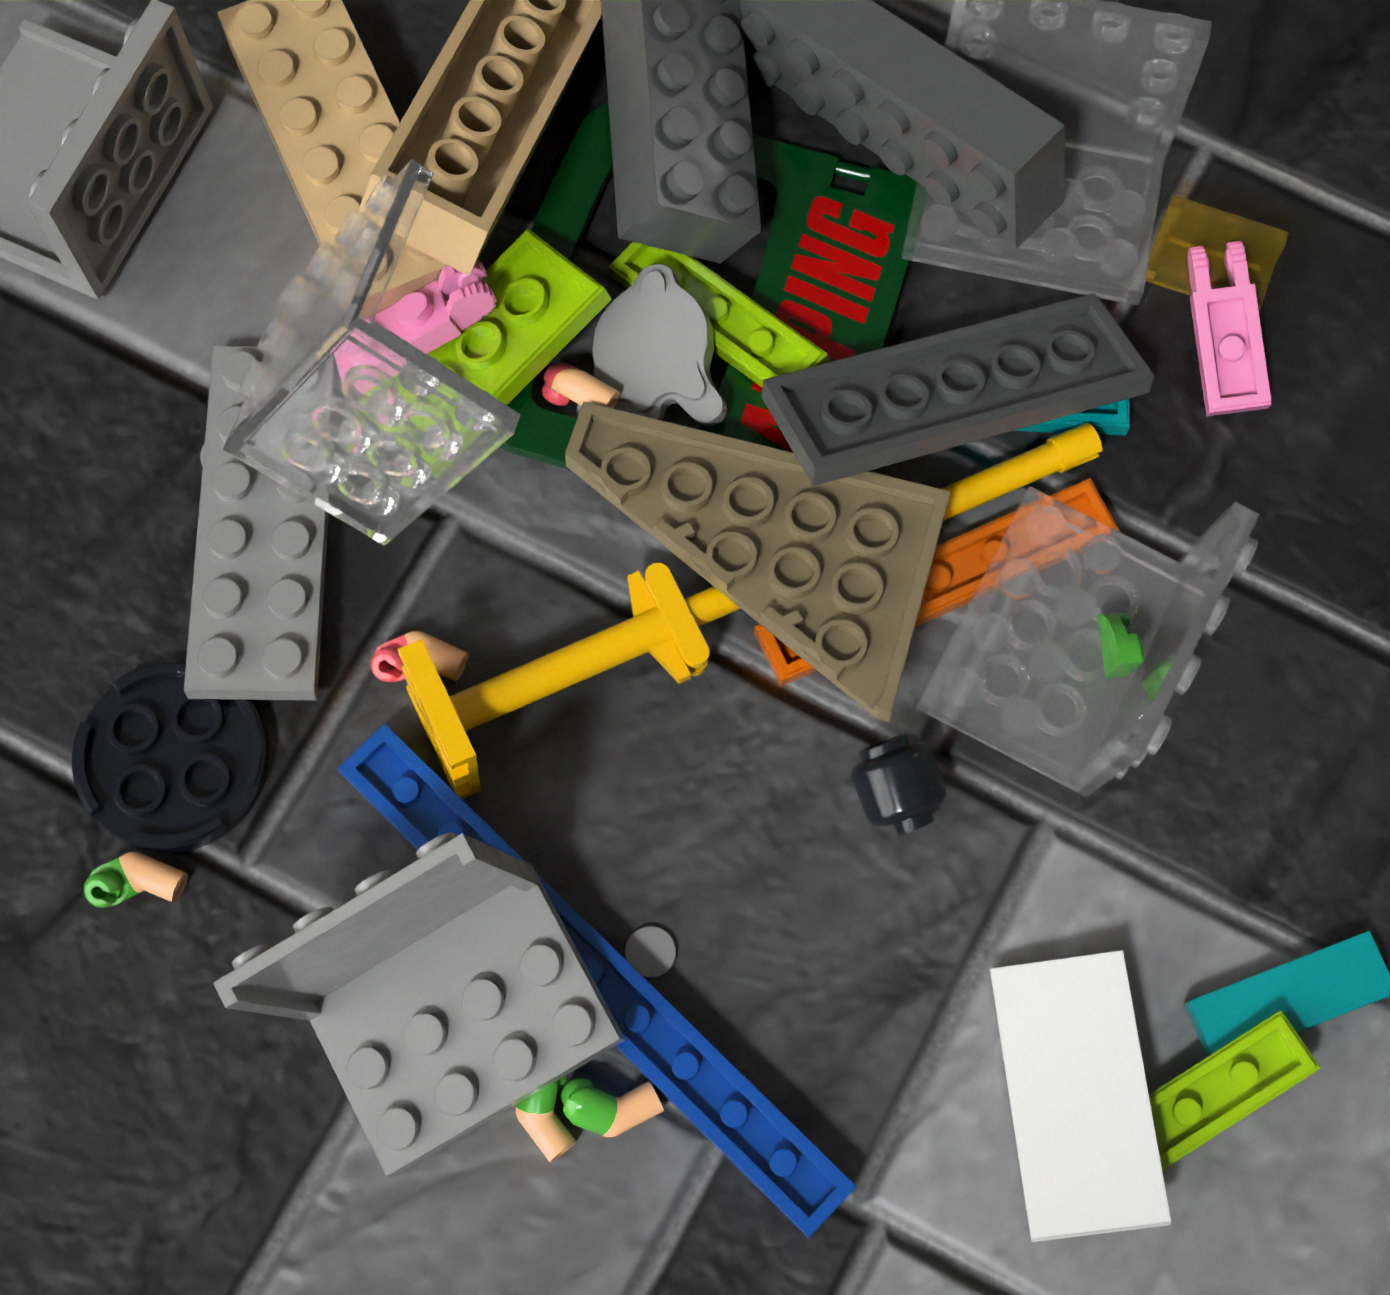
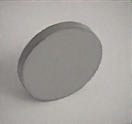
(650, 951)

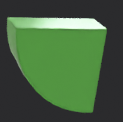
(1120, 650)

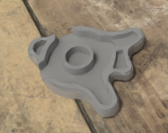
(658, 350)

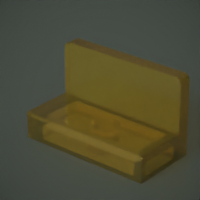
(1195, 225)

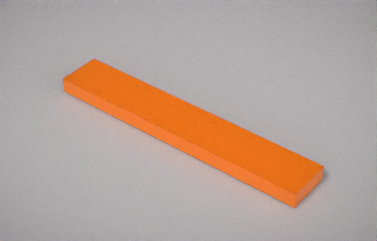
(952, 576)

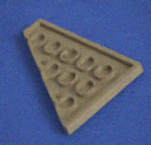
(817, 566)

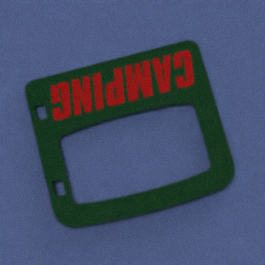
(825, 269)

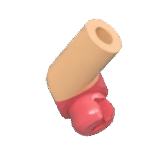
(568, 384)
(447, 658)

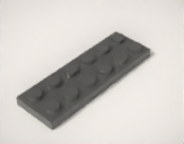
(954, 388)

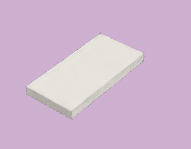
(1079, 1097)

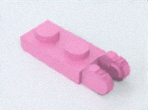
(440, 308)
(1228, 335)

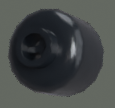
(898, 784)

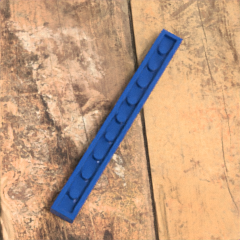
(656, 1035)

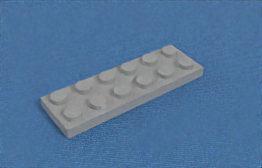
(253, 567)

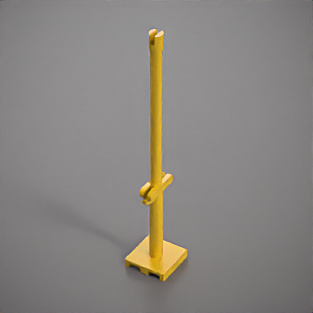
(660, 625)

